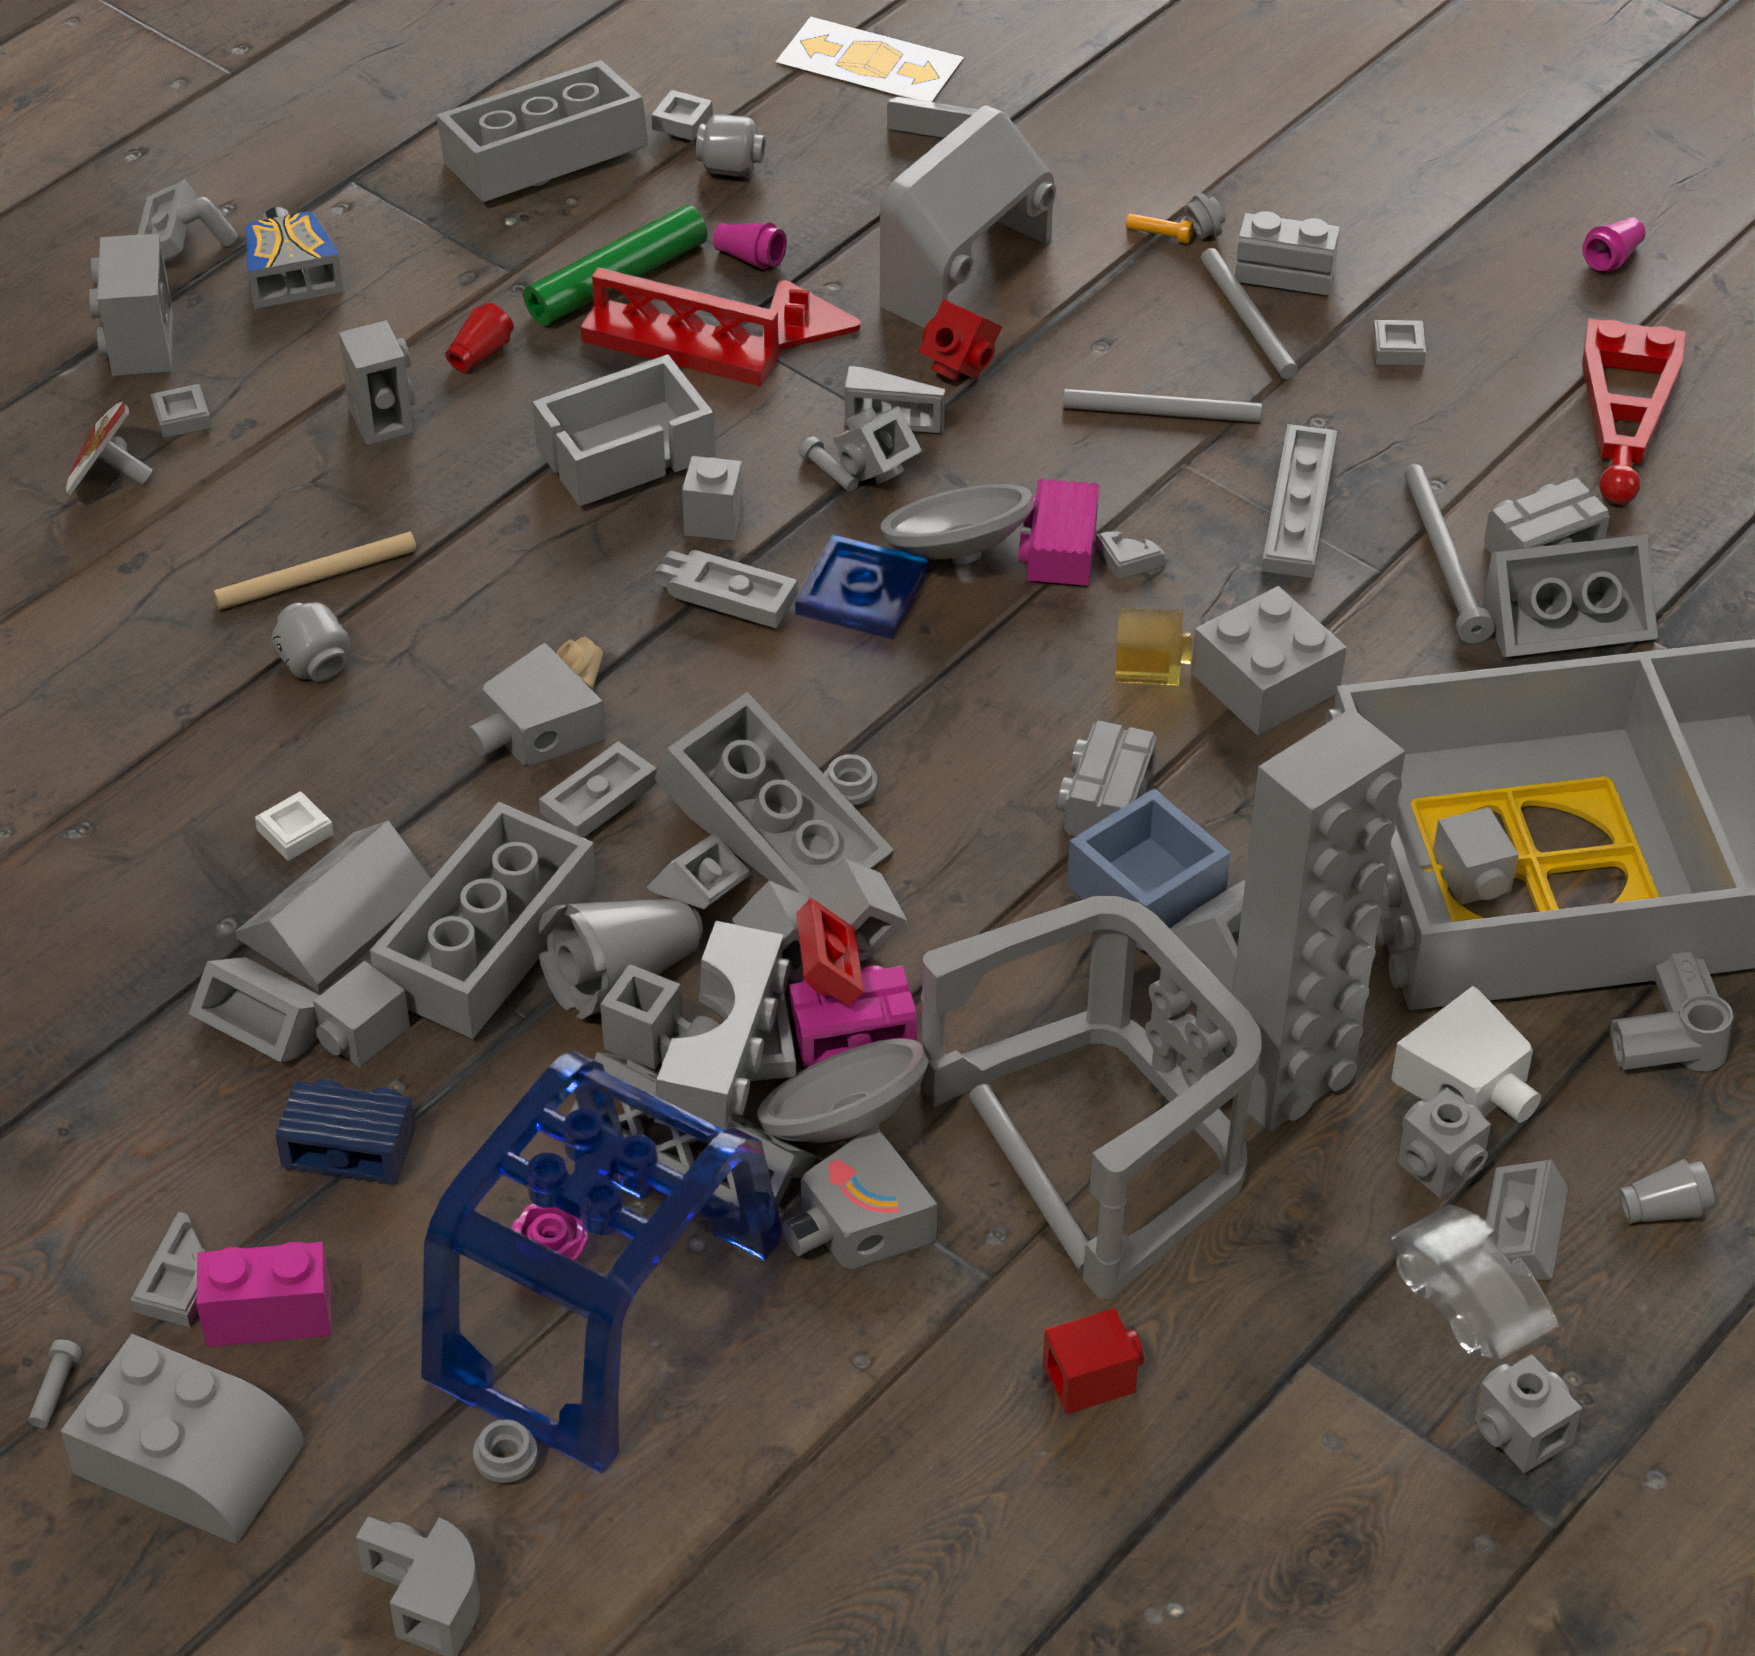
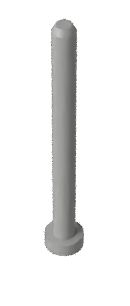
(1474, 623)

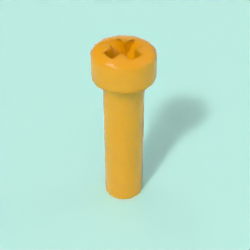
(1182, 231)

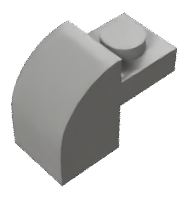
(435, 1581)

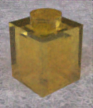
(1151, 646)

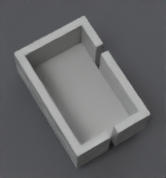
(623, 429)

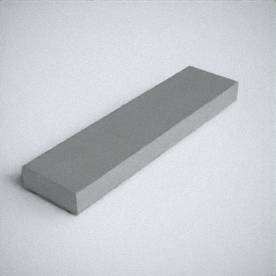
(1299, 501)

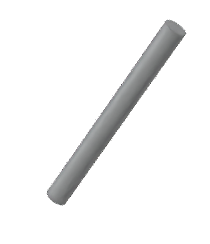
(1249, 313)
(1162, 405)
(1030, 1173)

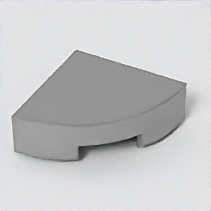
(1128, 556)

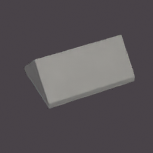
(1571, 595)
(338, 906)

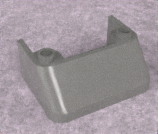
(950, 199)

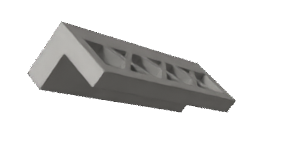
(781, 1156)

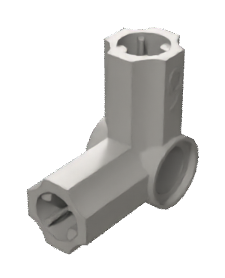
(1692, 1029)

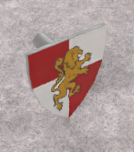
(109, 449)

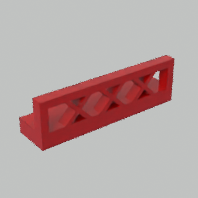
(689, 342)

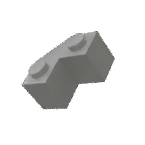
(848, 891)

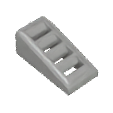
(869, 387)

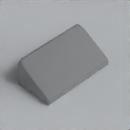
(925, 117)
(701, 874)
(1528, 1214)

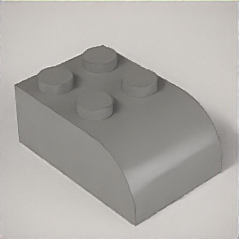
(182, 1438)

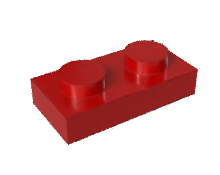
(829, 953)

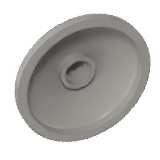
(958, 522)
(845, 1092)

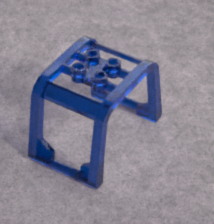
(593, 1195)

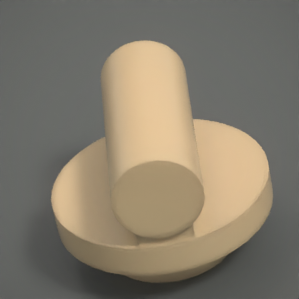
(582, 658)

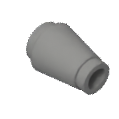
(1669, 1194)

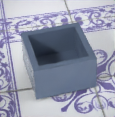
(1149, 857)

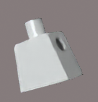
(1470, 1053)

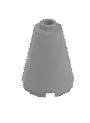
(599, 940)

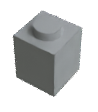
(712, 498)
(1475, 856)
(361, 1014)

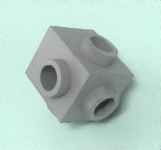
(876, 444)
(1443, 1142)
(1527, 1412)

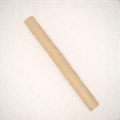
(314, 570)

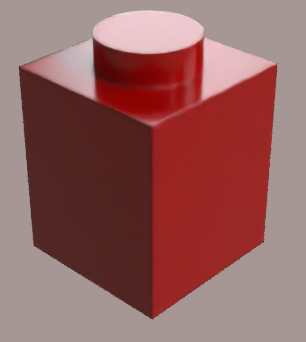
(1091, 1360)

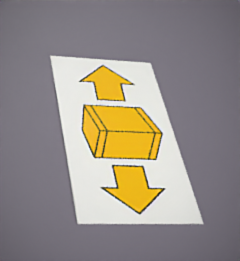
(869, 59)

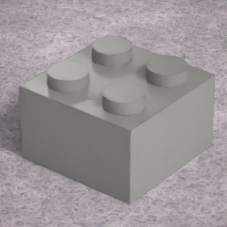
(132, 304)
(1268, 660)

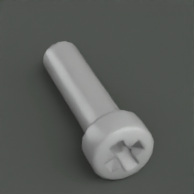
(813, 451)
(63, 1356)

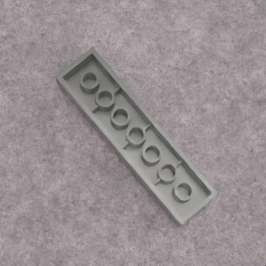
(1314, 909)

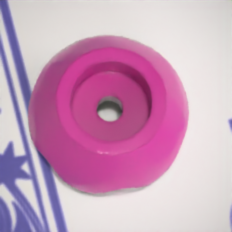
(568, 1231)

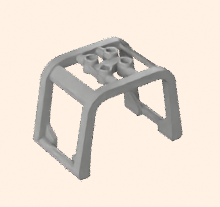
(1194, 1089)

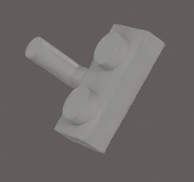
(171, 212)

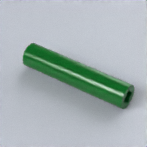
(631, 255)

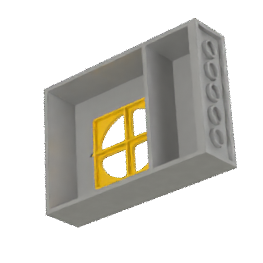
(1629, 741)

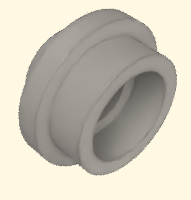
(1206, 216)
(853, 778)
(505, 1437)

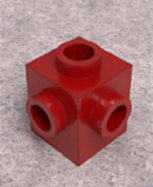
(959, 341)

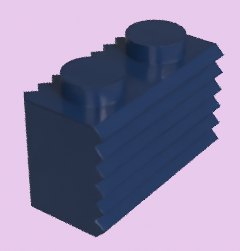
(345, 1131)

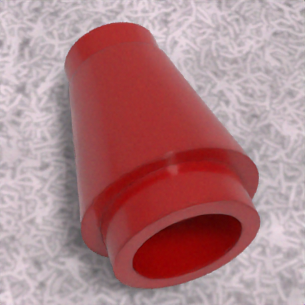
(481, 335)

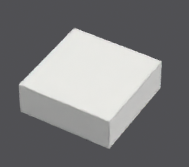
(294, 826)

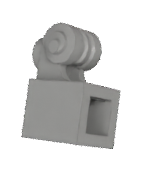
(644, 1016)

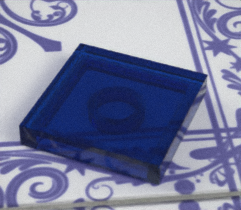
(861, 586)

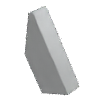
(170, 1280)

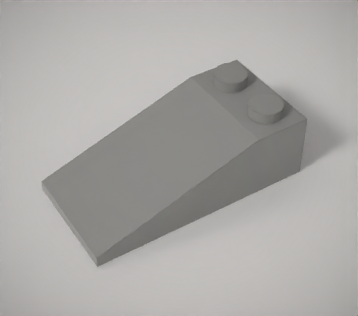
(766, 798)

